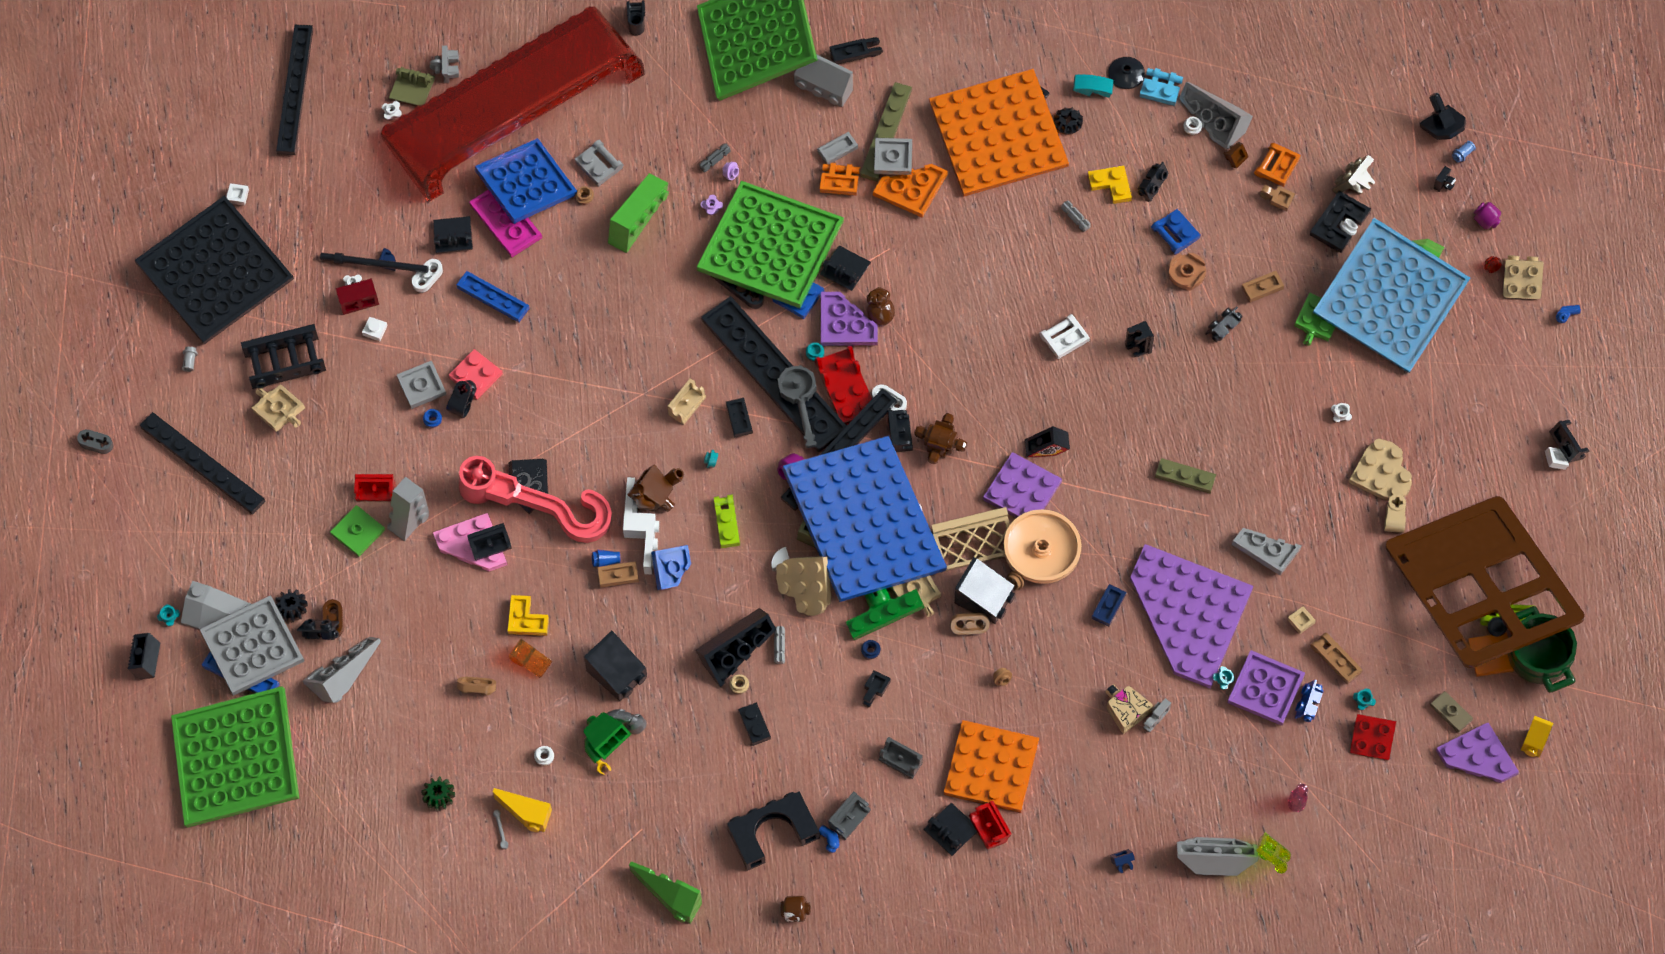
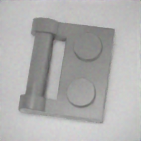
(595, 167)

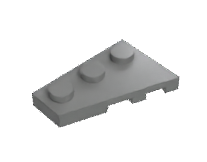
(1269, 552)

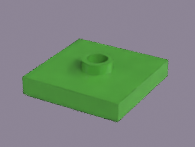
(357, 531)

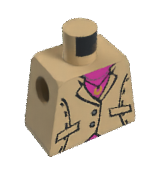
(1127, 707)

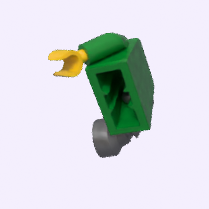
(608, 733)

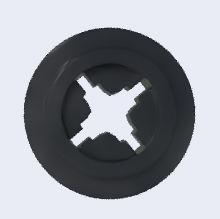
(1074, 124)

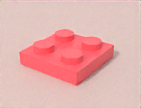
(477, 369)

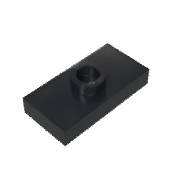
(739, 417)

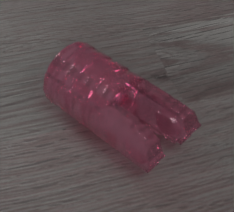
(1298, 798)

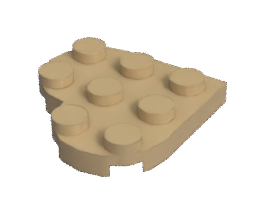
(1381, 471)
(807, 582)

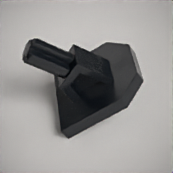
(1444, 121)

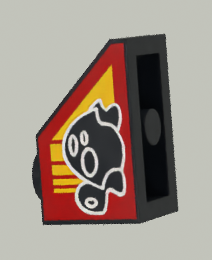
(1047, 443)

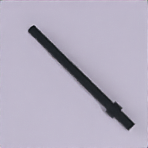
(340, 258)

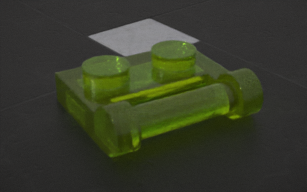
(1269, 850)

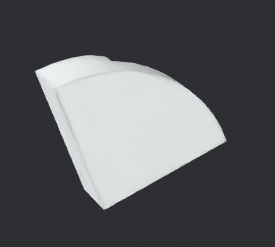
(779, 557)

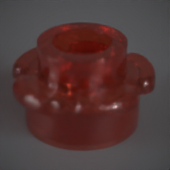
(1492, 264)

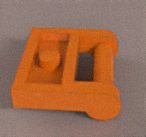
(1283, 166)

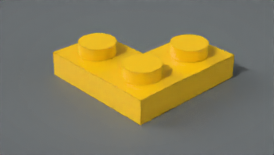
(1112, 178)
(523, 622)

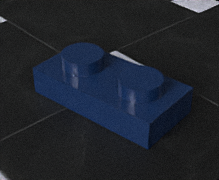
(1109, 605)

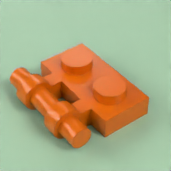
(839, 183)

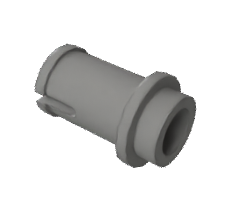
(189, 359)

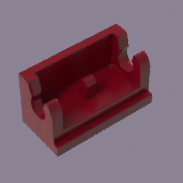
(357, 296)

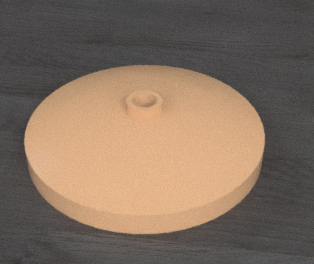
(1042, 531)

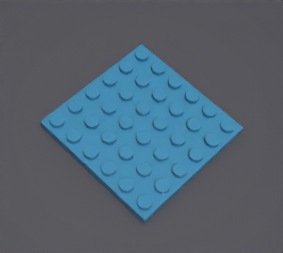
(1391, 295)

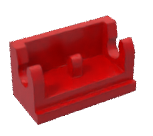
(374, 487)
(990, 825)

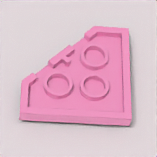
(454, 541)

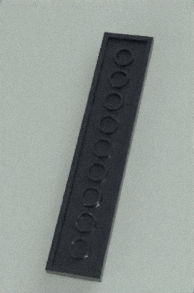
(765, 365)

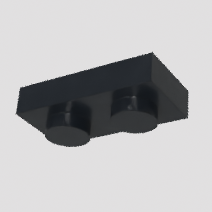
(754, 724)

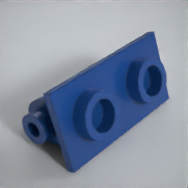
(1311, 693)

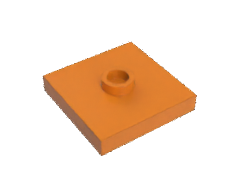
(1495, 666)

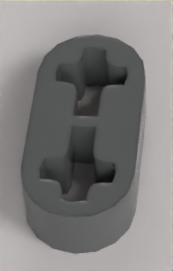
(96, 438)

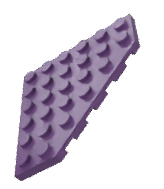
(1189, 611)

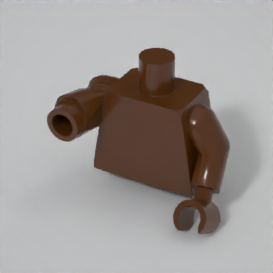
(654, 488)

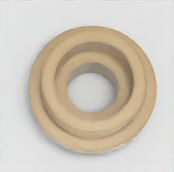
(736, 679)

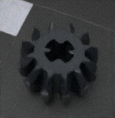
(288, 600)

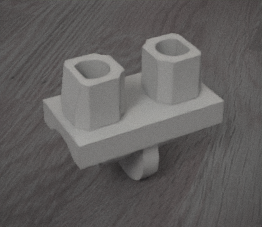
(448, 56)

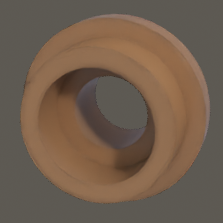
(584, 190)
(1016, 579)
(1002, 677)

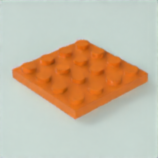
(991, 766)

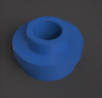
(432, 413)

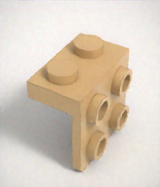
(1522, 277)

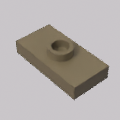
(1451, 711)

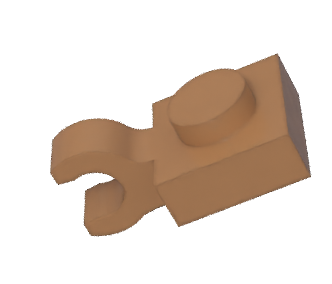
(1279, 198)

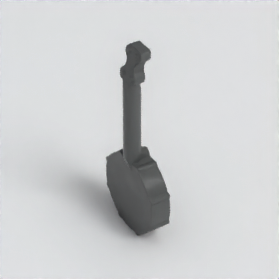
(797, 386)

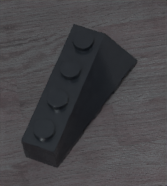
(734, 645)

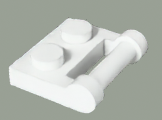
(1066, 341)

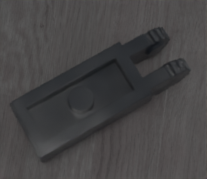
(855, 50)

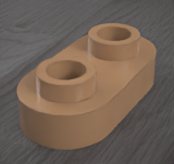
(969, 623)
(475, 684)

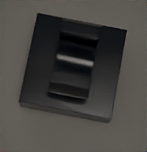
(1444, 179)

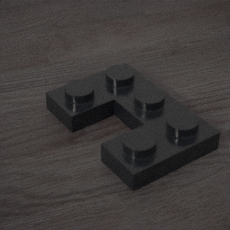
(1340, 207)

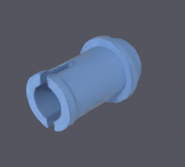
(1460, 154)

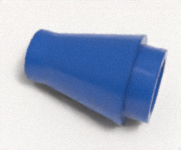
(605, 558)

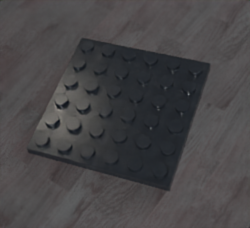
(214, 269)

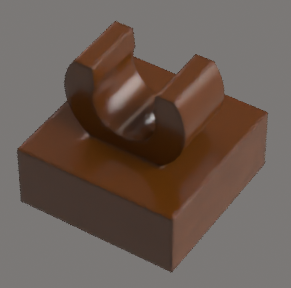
(1236, 155)

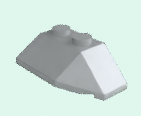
(1217, 855)

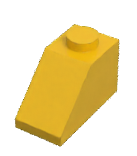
(1536, 737)

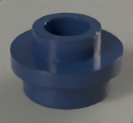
(870, 644)

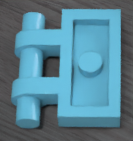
(1161, 91)

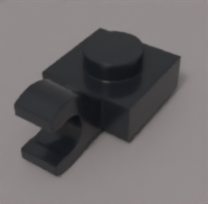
(875, 685)

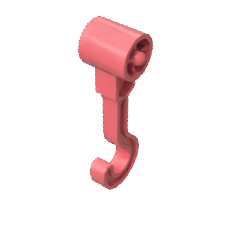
(482, 483)

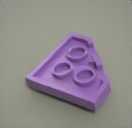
(844, 322)
(1479, 754)

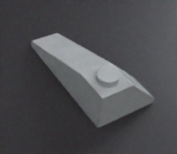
(1220, 118)
(207, 605)
(338, 678)

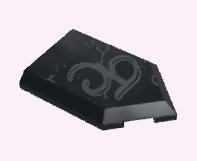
(531, 474)

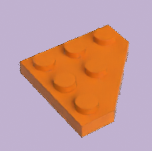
(912, 191)

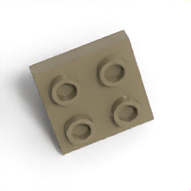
(1355, 176)

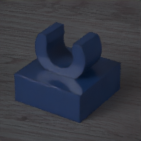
(1121, 858)

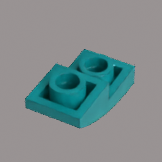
(1087, 84)

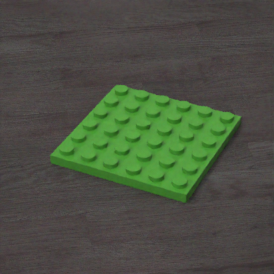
(754, 41)
(770, 244)
(234, 757)

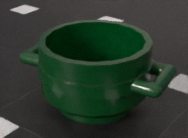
(1545, 659)

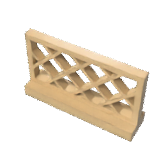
(969, 523)

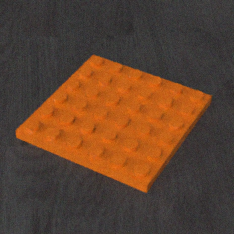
(998, 132)

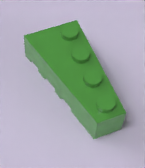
(636, 212)

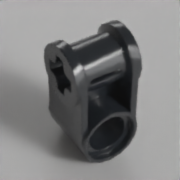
(636, 14)
(461, 400)

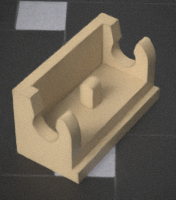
(686, 402)

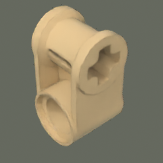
(1395, 517)

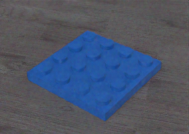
(525, 180)

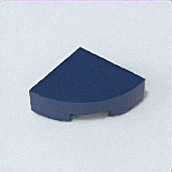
(388, 256)

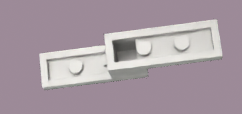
(640, 526)

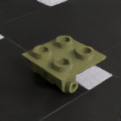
(411, 86)

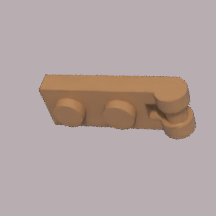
(1336, 658)

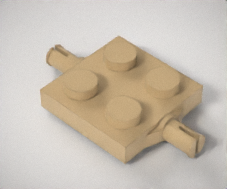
(278, 407)
(926, 588)

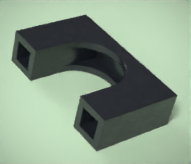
(790, 809)

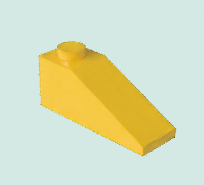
(530, 812)

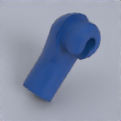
(1565, 312)
(832, 838)

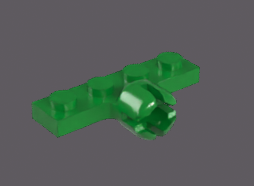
(884, 612)

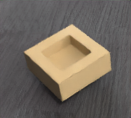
(1301, 620)

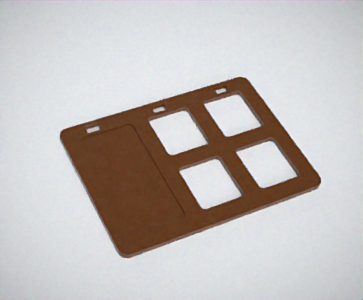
(1466, 546)

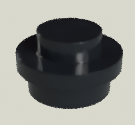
(1496, 627)

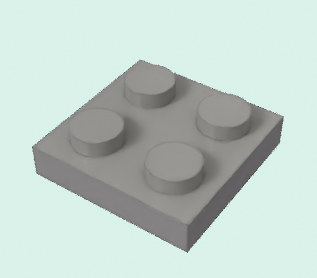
(893, 156)
(421, 384)

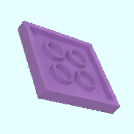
(1022, 487)
(1266, 687)

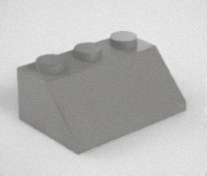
(825, 80)

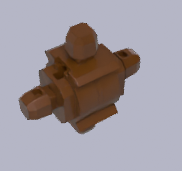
(940, 438)

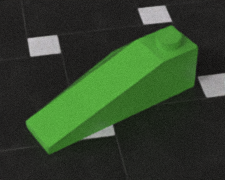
(677, 897)

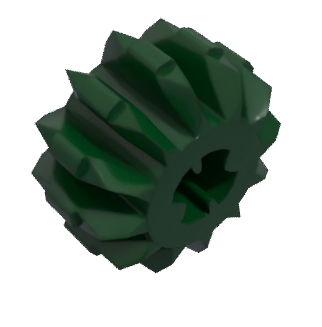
(439, 800)

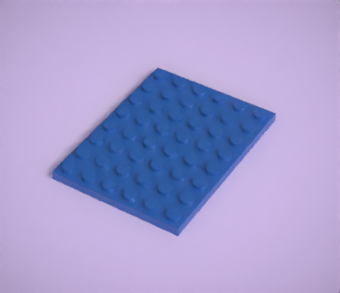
(864, 518)

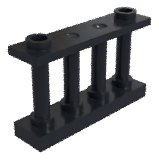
(281, 340)

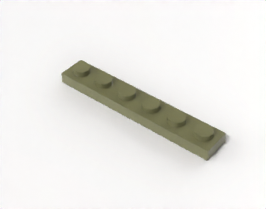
(888, 125)

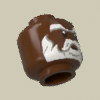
(795, 908)

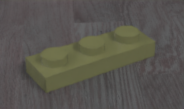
(1185, 475)

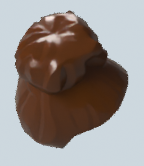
(880, 307)

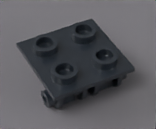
(452, 234)
(845, 268)
(951, 829)

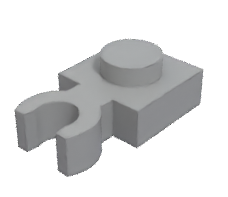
(1159, 712)

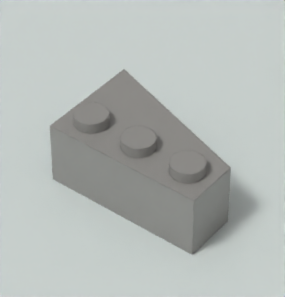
(408, 509)

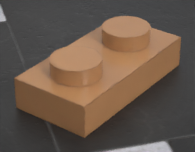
(1263, 286)
(618, 574)

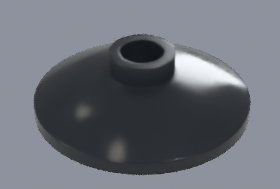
(1126, 79)

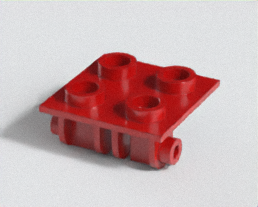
(1373, 736)

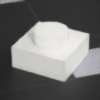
(237, 194)
(374, 329)
(1556, 458)

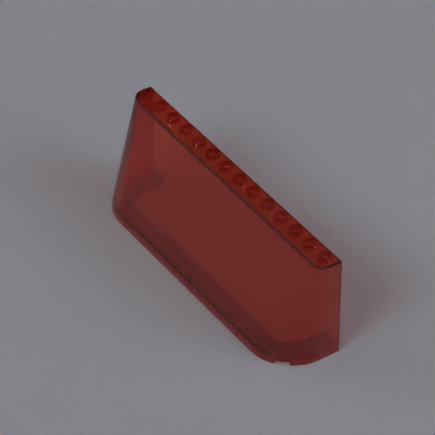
(507, 97)

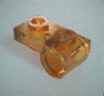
(527, 656)

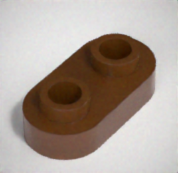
(337, 616)

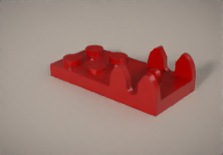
(844, 383)

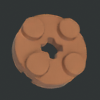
(1186, 261)

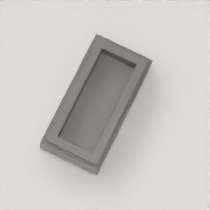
(837, 148)

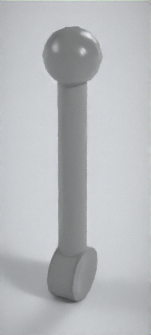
(504, 844)

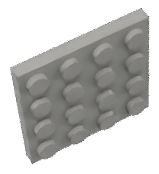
(252, 645)

